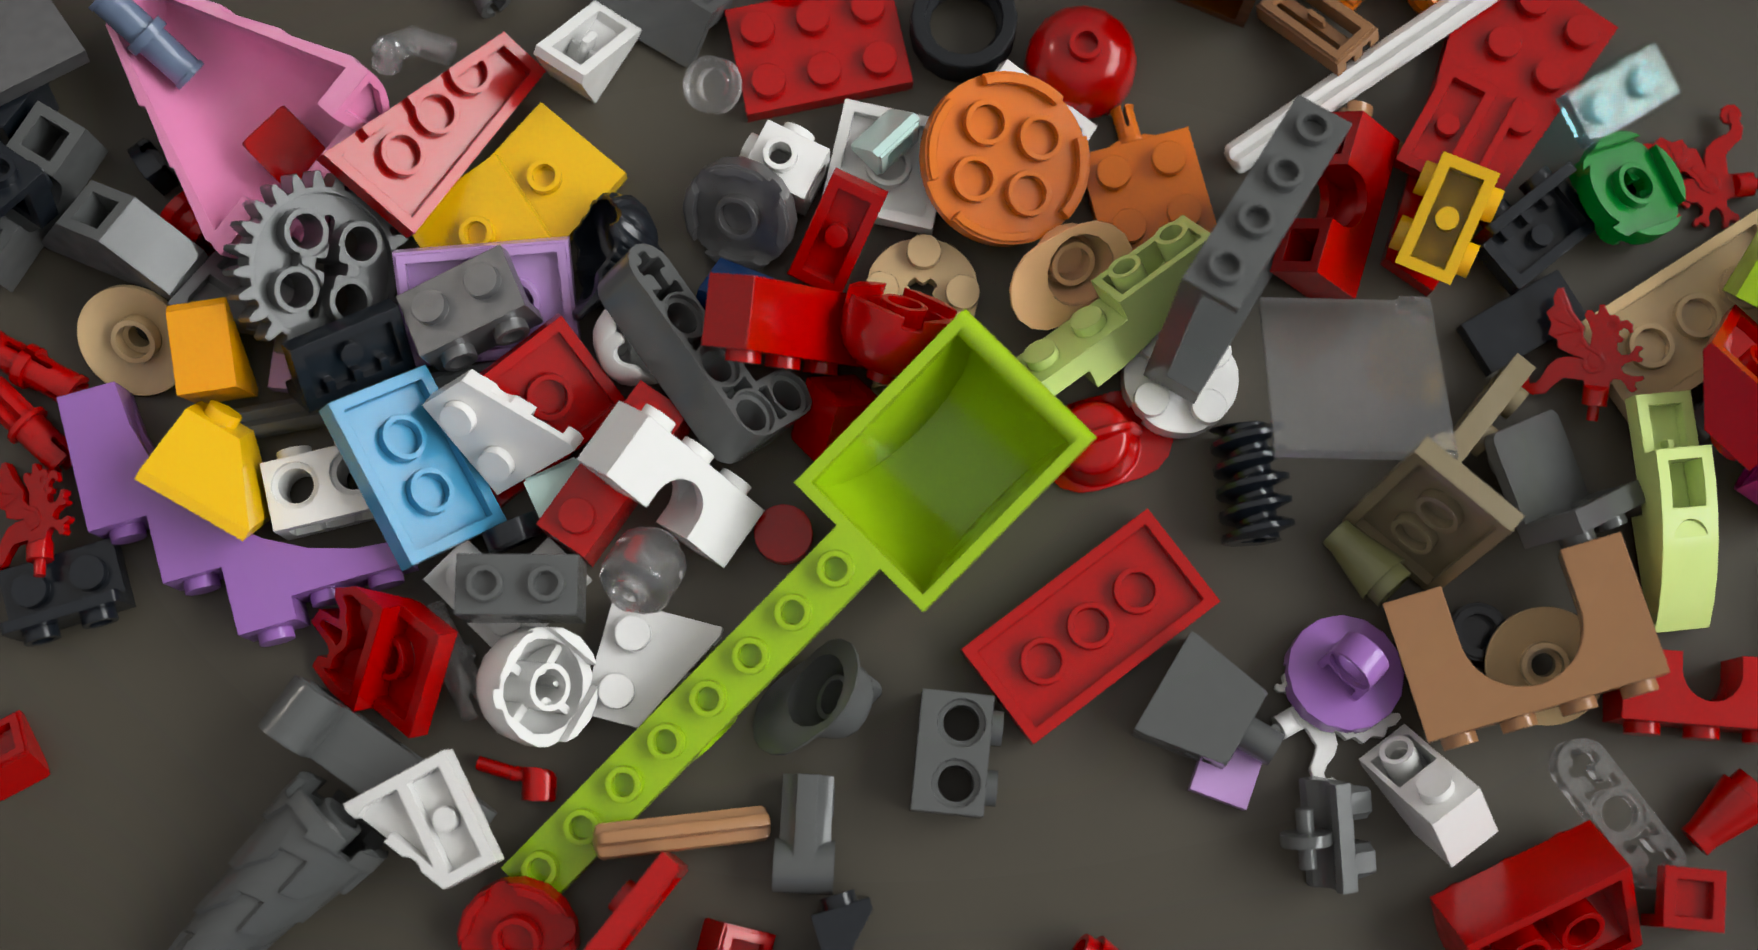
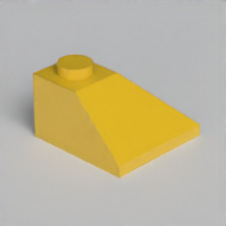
(211, 469)

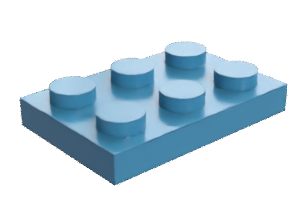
(410, 469)

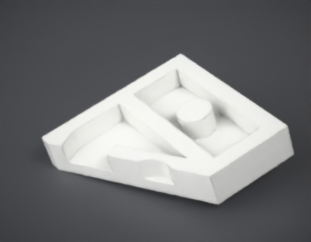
(645, 661)
(431, 819)

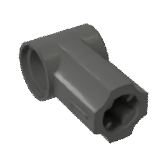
(805, 849)

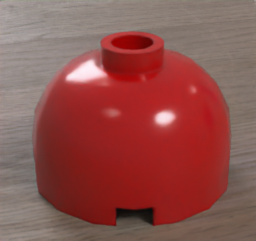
(1084, 58)
(889, 329)

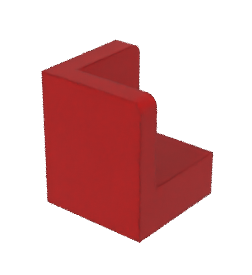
(833, 409)
(1689, 899)

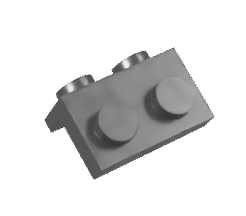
(468, 311)

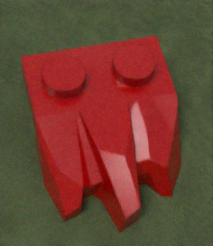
(385, 656)

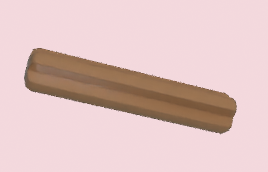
(681, 832)

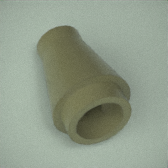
(1368, 564)

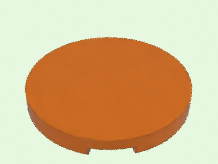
(1004, 159)

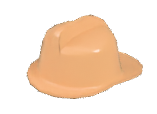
(1058, 272)

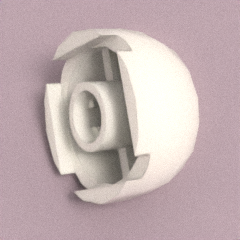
(537, 686)

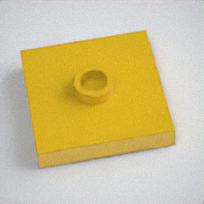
(558, 170)
(482, 209)

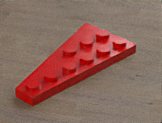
(1529, 53)

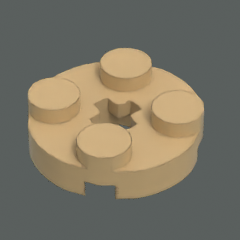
(930, 262)

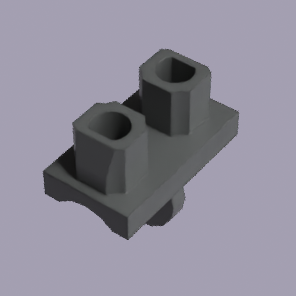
(1327, 834)

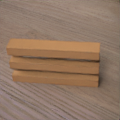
(1310, 43)

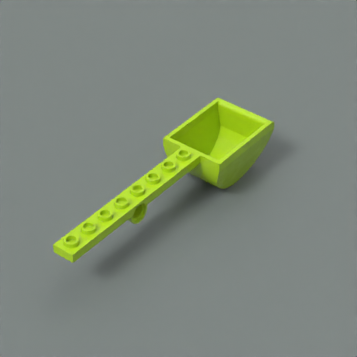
(913, 494)

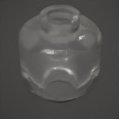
(643, 570)

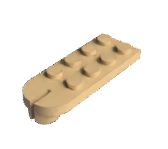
(1678, 314)

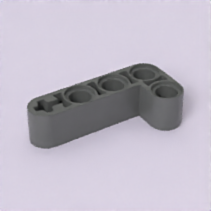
(714, 396)
(341, 741)

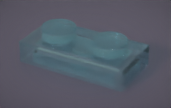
(1618, 95)

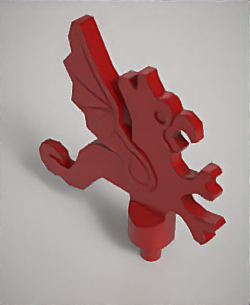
(1709, 179)
(1597, 362)
(36, 515)

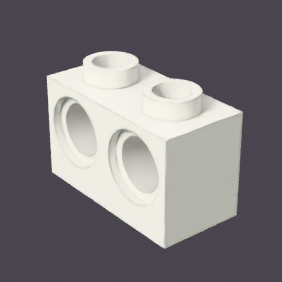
(329, 505)

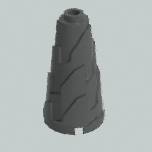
(285, 870)

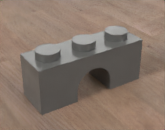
(69, 158)

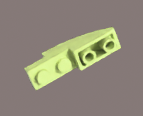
(1125, 317)
(1680, 517)

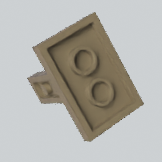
(1434, 505)

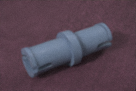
(149, 39)

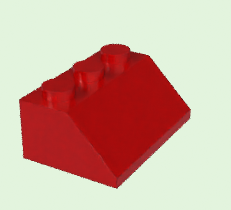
(1550, 897)

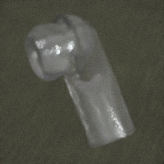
(410, 42)

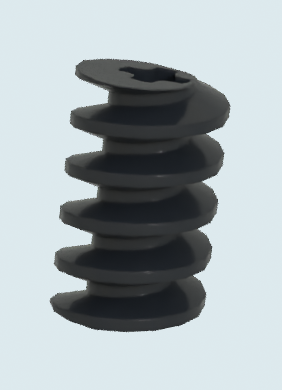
(1250, 484)

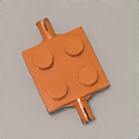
(1147, 180)

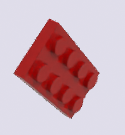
(1089, 626)

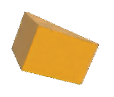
(208, 352)

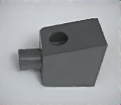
(1207, 709)

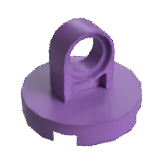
(1343, 674)

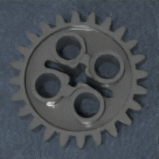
(271, 255)

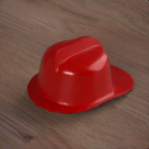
(1122, 447)

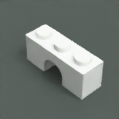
(640, 456)

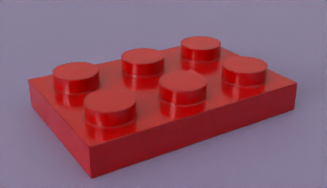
(816, 53)

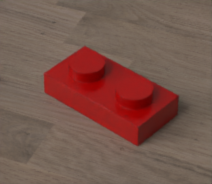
(837, 231)

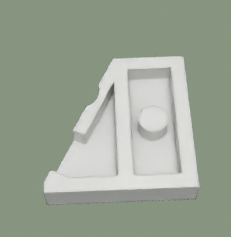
(497, 430)

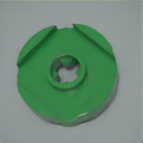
(1614, 210)

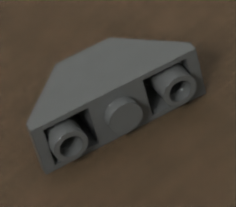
(125, 240)

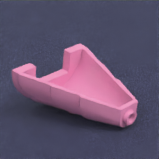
(243, 81)

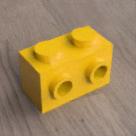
(1453, 203)

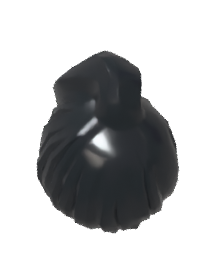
(603, 238)

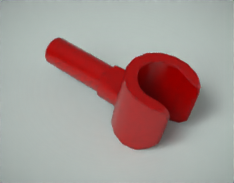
(537, 783)

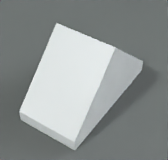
(588, 49)

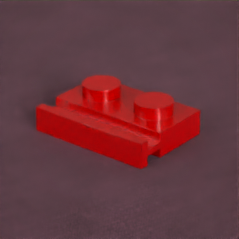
(1461, 118)

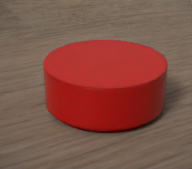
(783, 534)

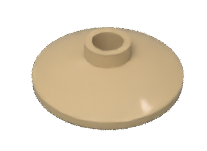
(115, 348)
(1525, 636)

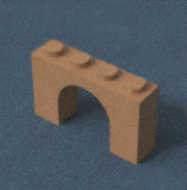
(1613, 653)

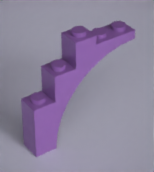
(263, 577)

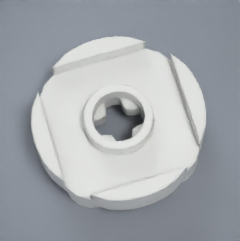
(1169, 413)

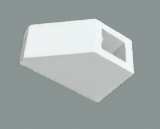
(1430, 795)

